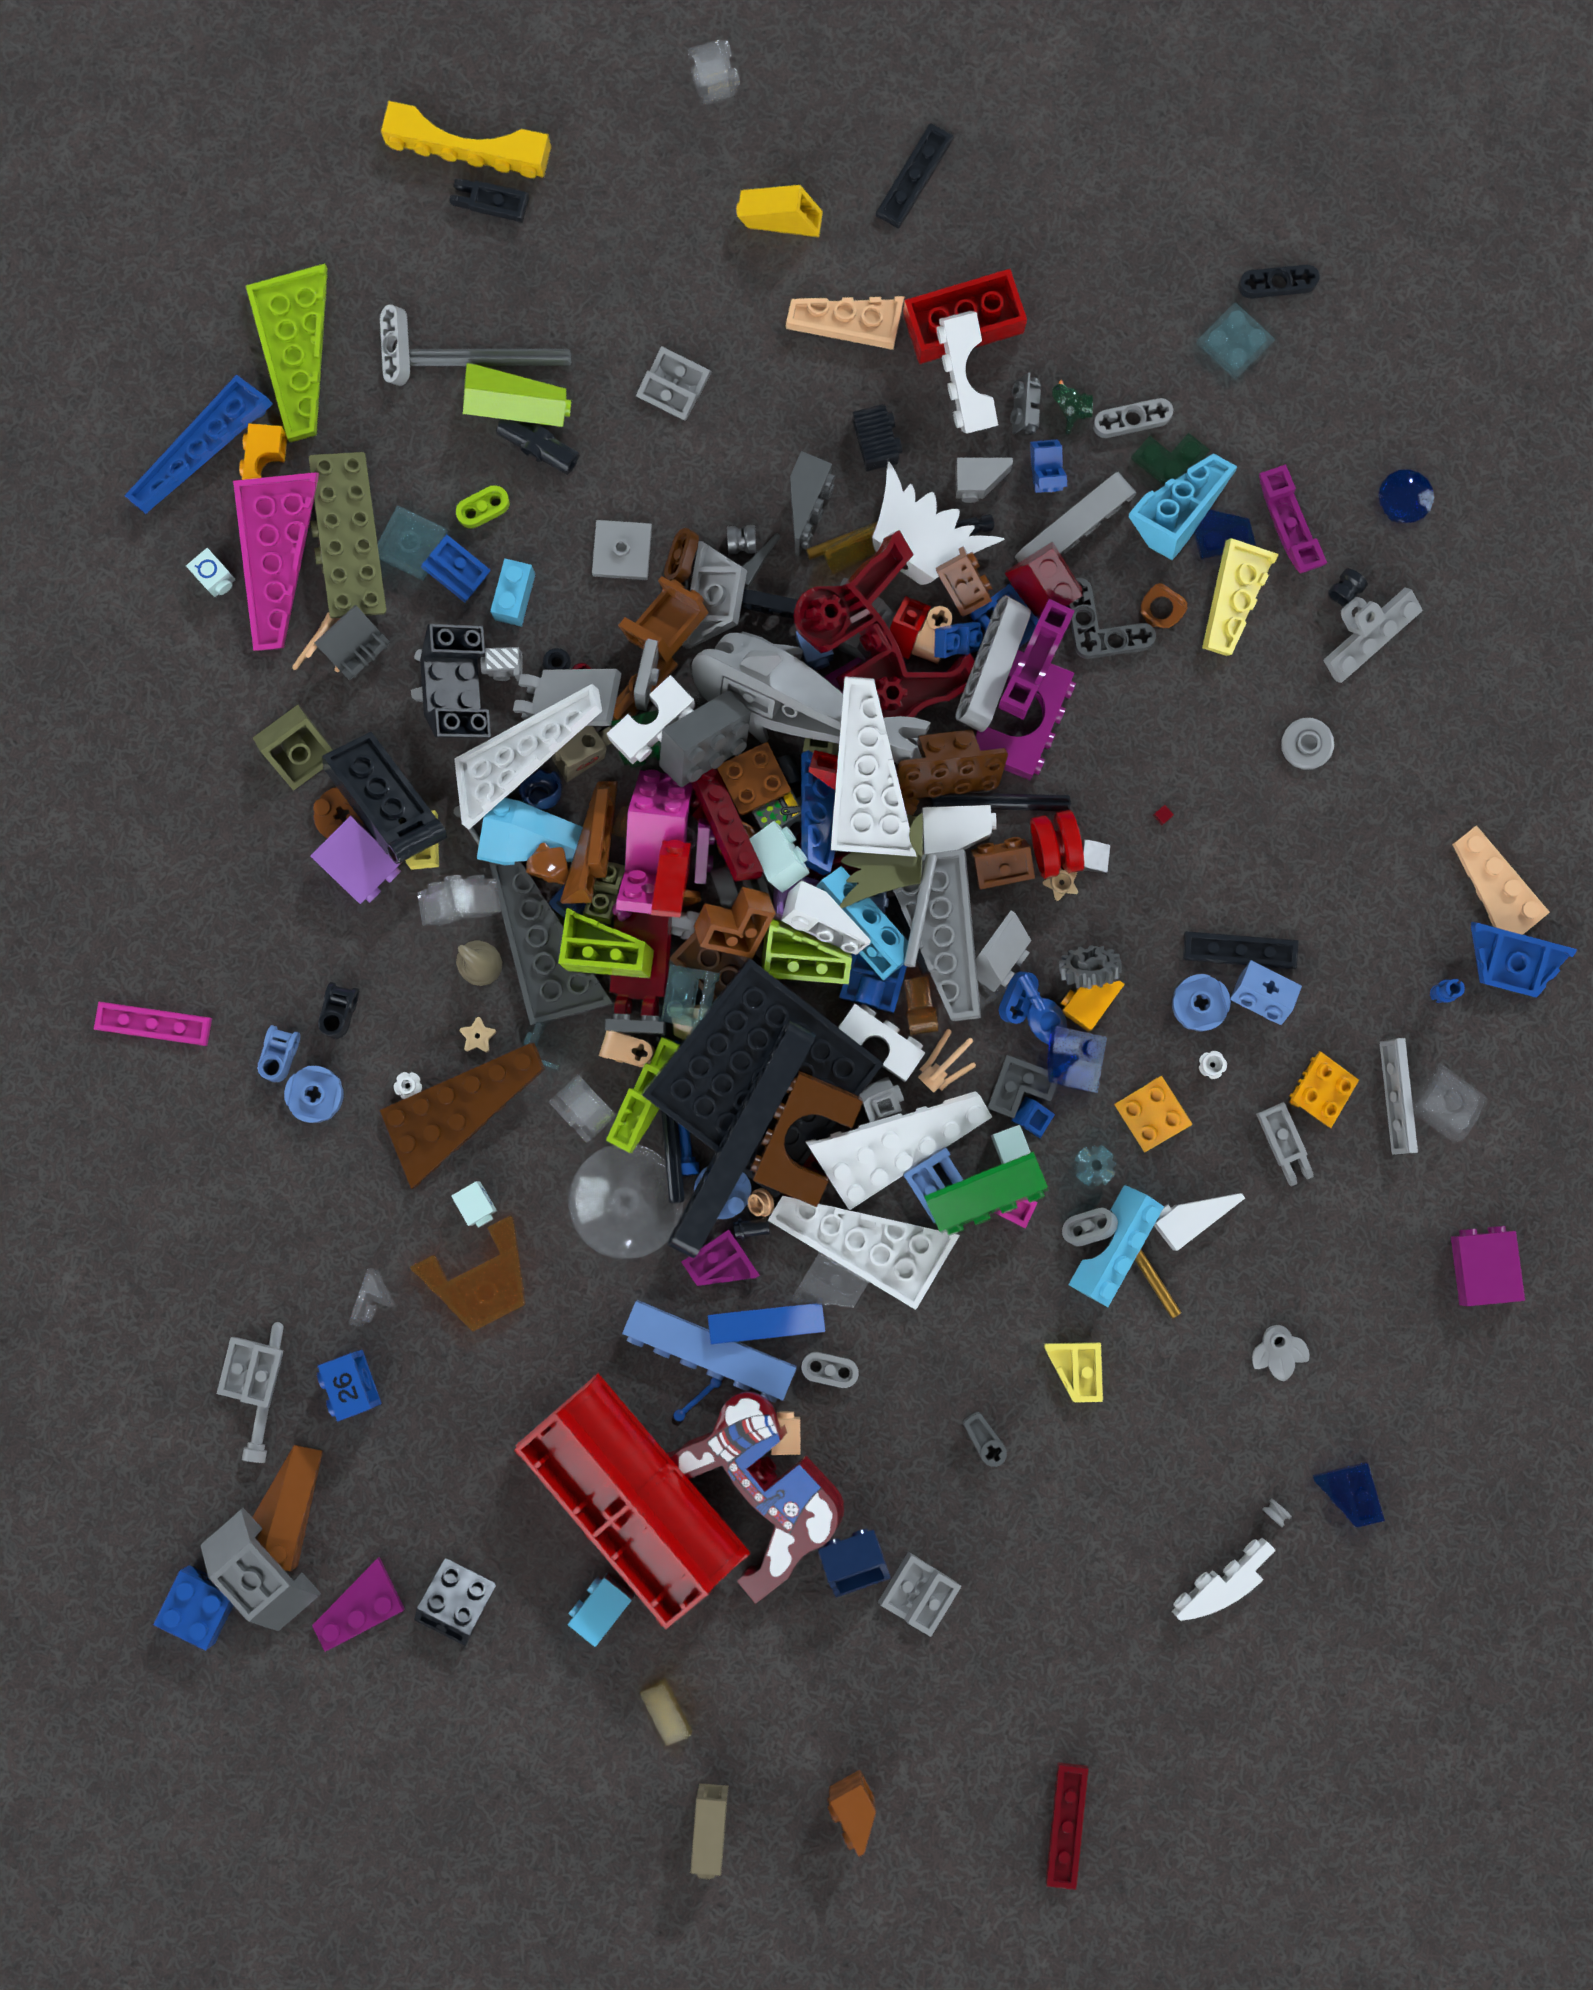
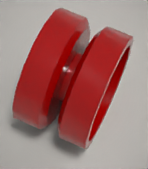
(1057, 844)

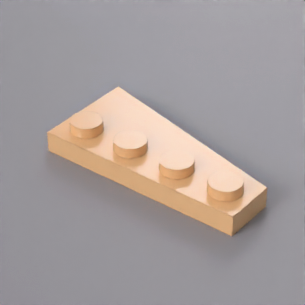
(859, 321)
(1502, 891)

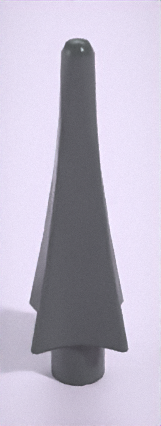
(755, 563)

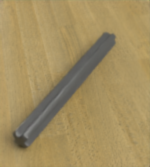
(490, 357)

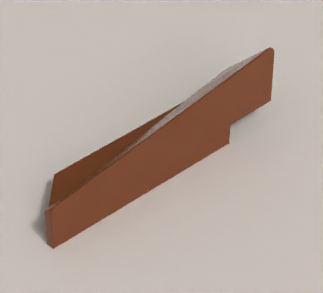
(593, 845)

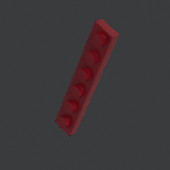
(727, 827)

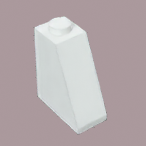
(956, 827)

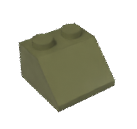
(293, 747)

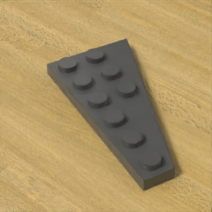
(535, 944)

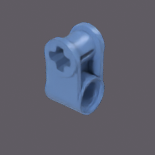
(278, 1051)

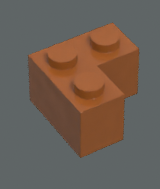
(738, 928)

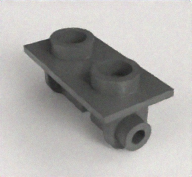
(1025, 393)

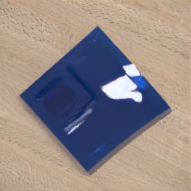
(1075, 1058)

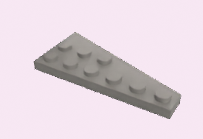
(948, 934)

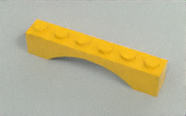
(519, 152)

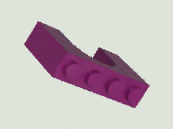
(1026, 751)

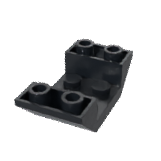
(452, 681)

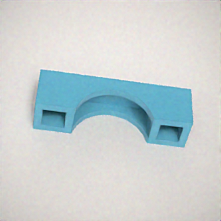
(1103, 1275)

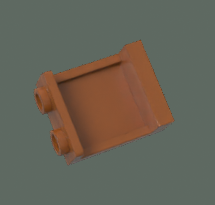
(668, 619)

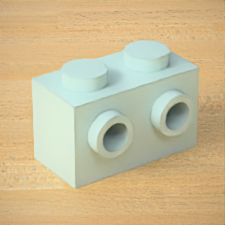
(779, 857)

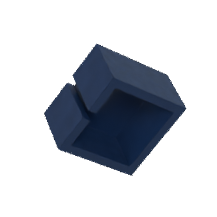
(854, 1562)

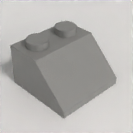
(1002, 952)

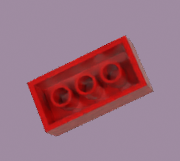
(991, 296)

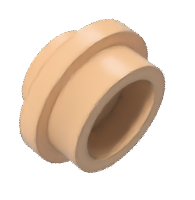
(761, 1203)

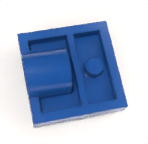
(868, 987)

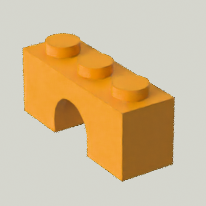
(262, 446)

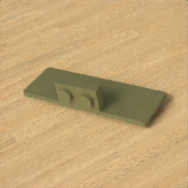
(346, 534)

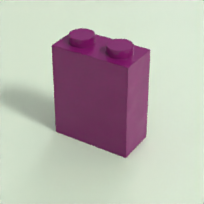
(1487, 1267)

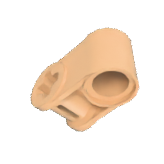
(925, 642)
(623, 1048)

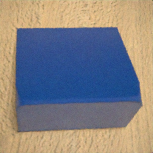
(1033, 1117)

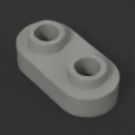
(1091, 1225)
(829, 1371)

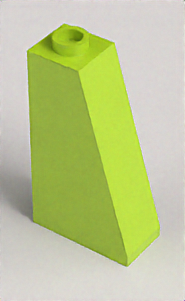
(513, 397)

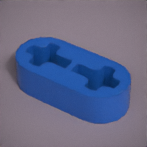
(1016, 997)

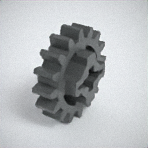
(1090, 967)

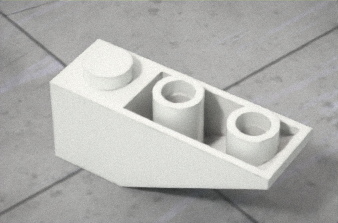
(819, 915)

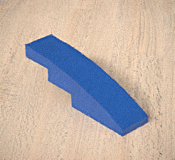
(766, 1323)

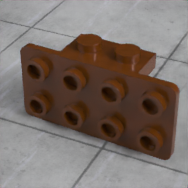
(950, 765)

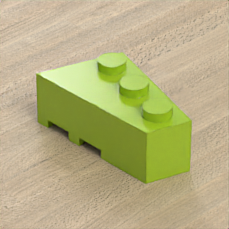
(602, 950)
(802, 956)

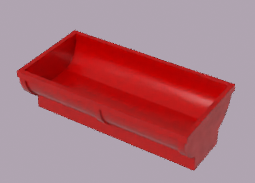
(632, 1501)

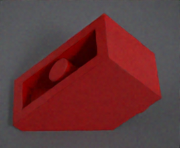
(908, 624)

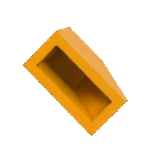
(1088, 1005)

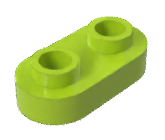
(481, 504)

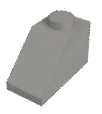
(979, 476)

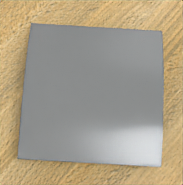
(673, 383)
(250, 1372)
(919, 1594)

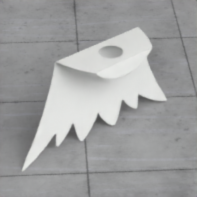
(928, 534)

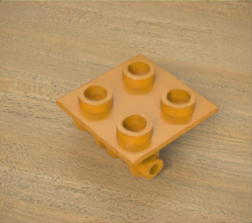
(1323, 1089)
(1153, 1114)

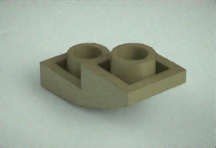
(605, 894)

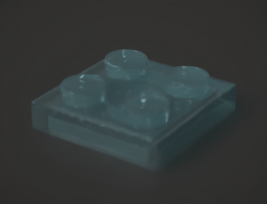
(1235, 341)
(409, 541)

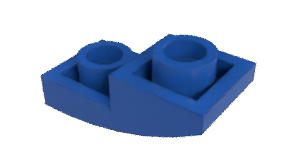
(958, 639)

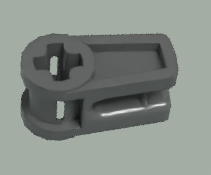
(983, 1437)

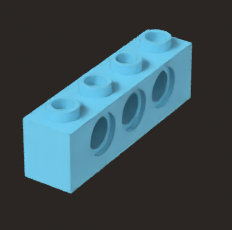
(887, 944)

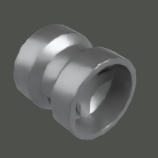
(741, 539)

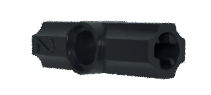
(539, 443)

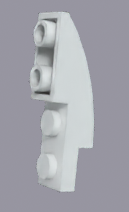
(1217, 1593)

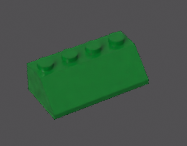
(987, 1193)

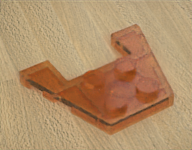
(485, 1290)

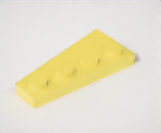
(1238, 583)

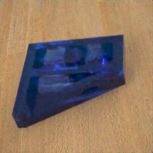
(1219, 527)
(1353, 1493)

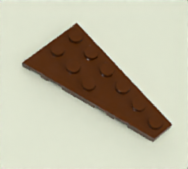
(447, 1115)

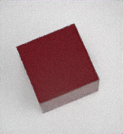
(1163, 815)

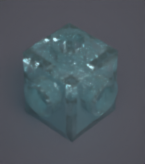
(1084, 1165)

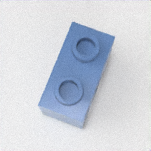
(1265, 992)

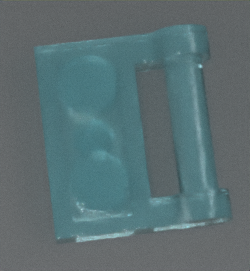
(682, 992)

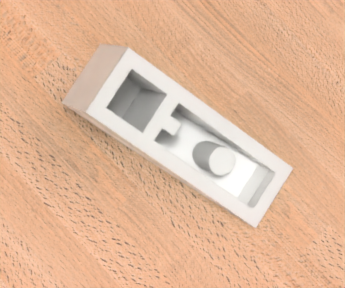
(1187, 1220)

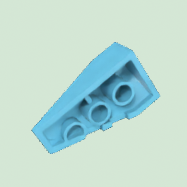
(1174, 511)
(517, 829)

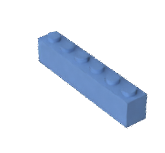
(692, 1344)

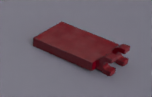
(655, 932)

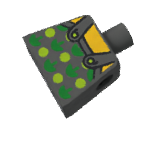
(784, 811)

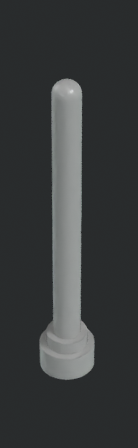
(255, 1449)

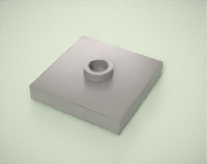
(622, 550)
(647, 674)

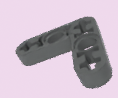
(1100, 637)

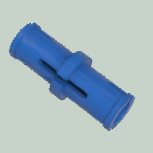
(1447, 991)

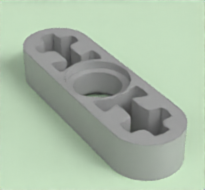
(397, 362)
(1154, 420)

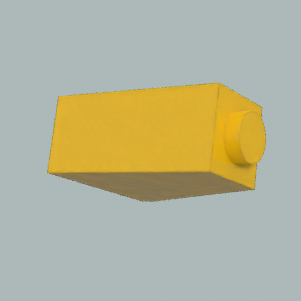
(780, 210)

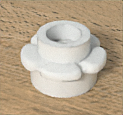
(1220, 1064)
(402, 1079)

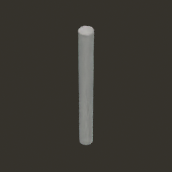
(920, 910)

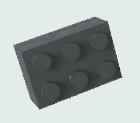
(704, 738)

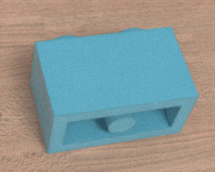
(513, 592)
(600, 1609)

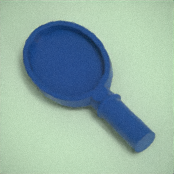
(1042, 1011)

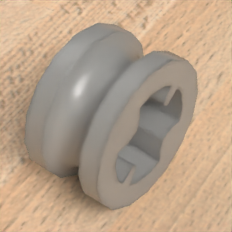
(1276, 1512)

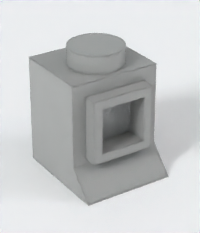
(881, 1099)

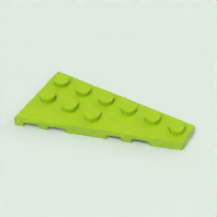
(290, 328)

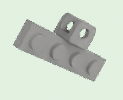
(1371, 630)

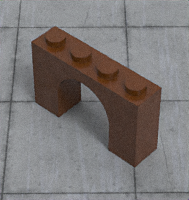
(805, 1097)

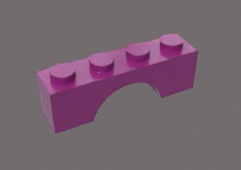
(1036, 659)

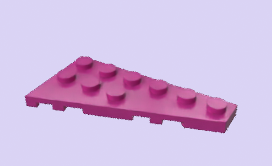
(273, 536)

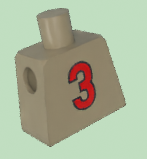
(581, 752)

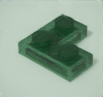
(1168, 465)

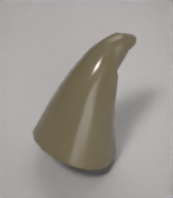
(479, 962)

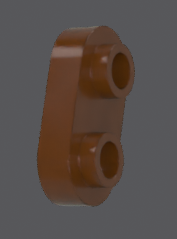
(681, 555)

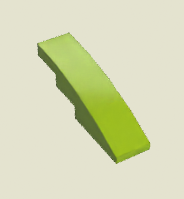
(637, 1111)

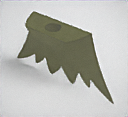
(885, 871)

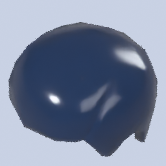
(549, 782)

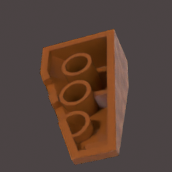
(287, 1506)

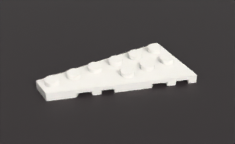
(505, 761)
(868, 797)
(885, 1149)
(881, 1250)

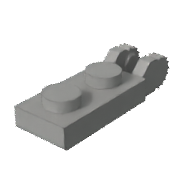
(1284, 1141)

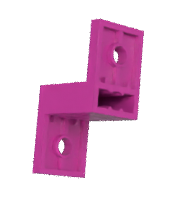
(654, 814)

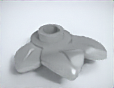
(1281, 1356)

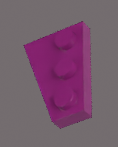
(359, 1608)

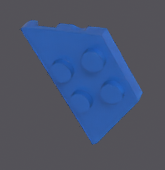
(1516, 960)

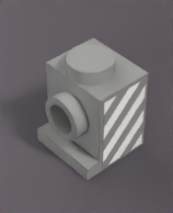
(502, 663)

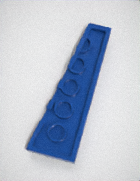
(203, 438)

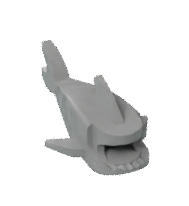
(786, 693)

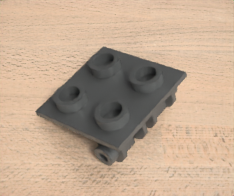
(352, 642)

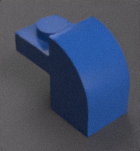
(1047, 466)

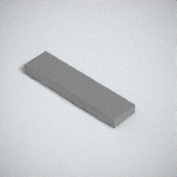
(1398, 1096)

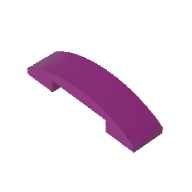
(1289, 521)

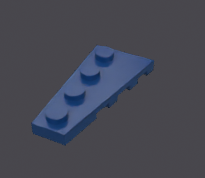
(816, 819)

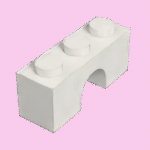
(637, 739)
(903, 1053)

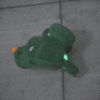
(1072, 404)

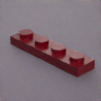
(1066, 1826)

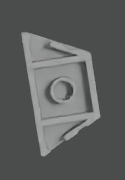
(722, 587)

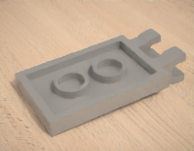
(560, 684)

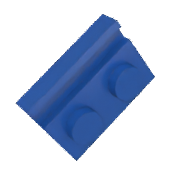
(455, 568)

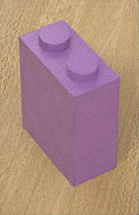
(356, 860)

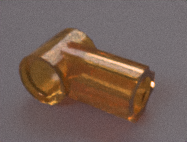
(920, 1011)

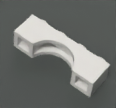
(960, 335)

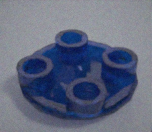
(1406, 496)

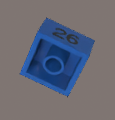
(348, 1385)
(194, 1609)

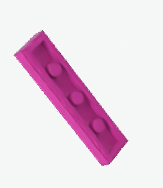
(152, 1023)

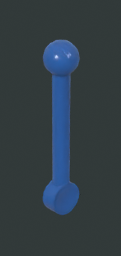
(679, 1414)

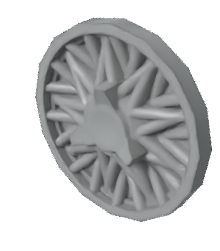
(1300, 743)

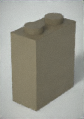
(709, 1830)

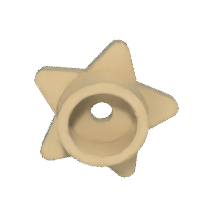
(1060, 890)
(485, 1034)

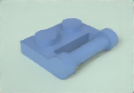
(925, 1180)

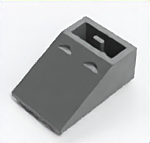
(809, 486)

